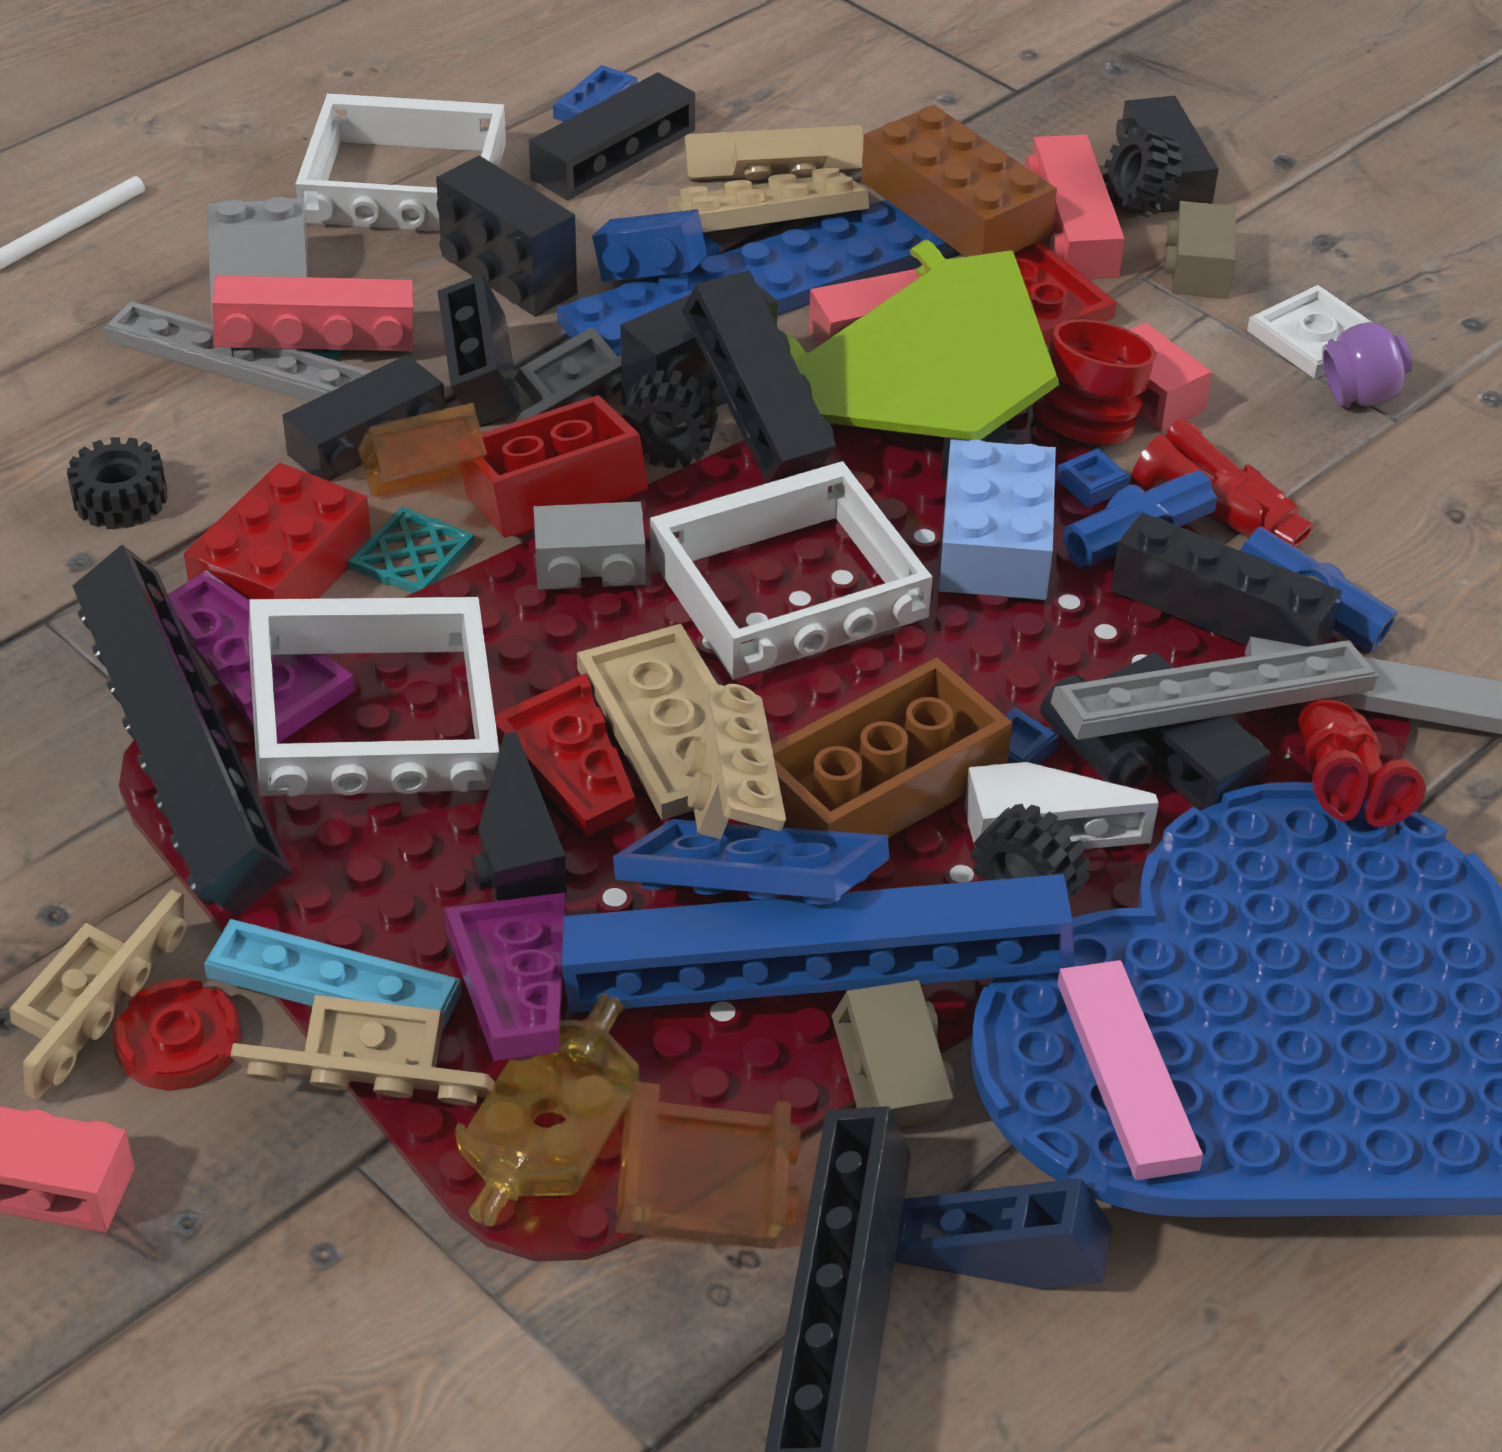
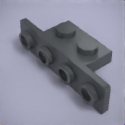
(570, 374)

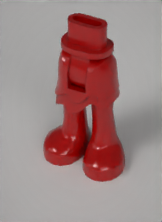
(1243, 496)
(1348, 767)

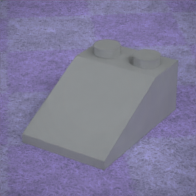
(257, 239)

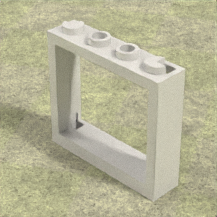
(395, 124)
(773, 511)
(370, 627)

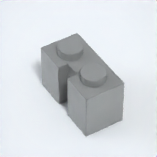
(589, 542)

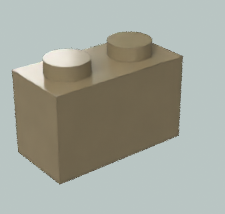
(1201, 249)
(894, 1052)

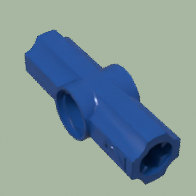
(1174, 501)
(1359, 613)

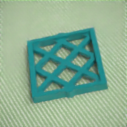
(391, 575)

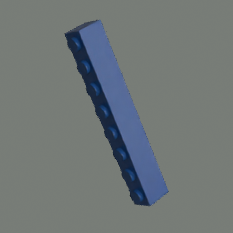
(813, 948)

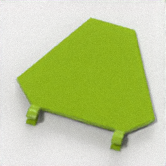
(938, 356)

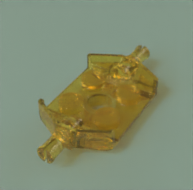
(582, 1082)

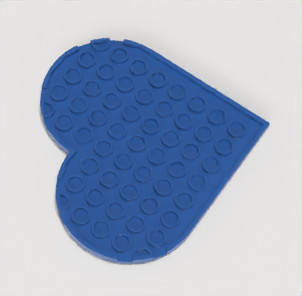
(1312, 1003)

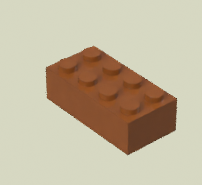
(957, 184)
(890, 754)

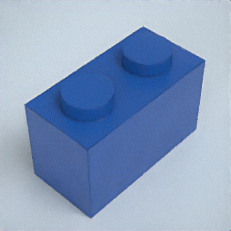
(649, 245)

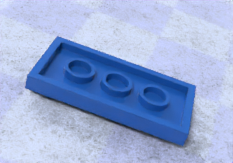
(753, 860)

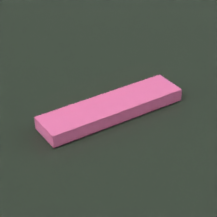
(1129, 1071)

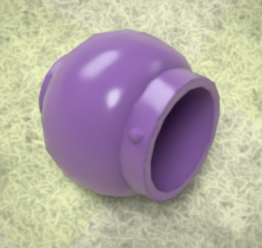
(1366, 365)

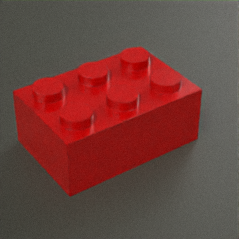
(555, 459)
(284, 537)

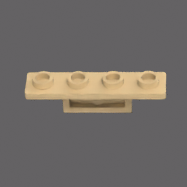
(773, 152)
(733, 764)
(84, 986)
(368, 1044)

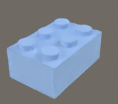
(998, 519)

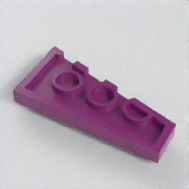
(218, 632)
(512, 970)

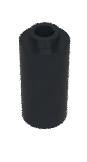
(1116, 758)

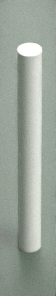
(70, 221)

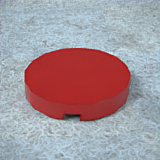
(176, 1034)

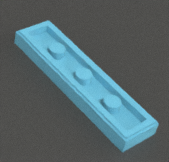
(305, 968)

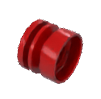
(1099, 381)

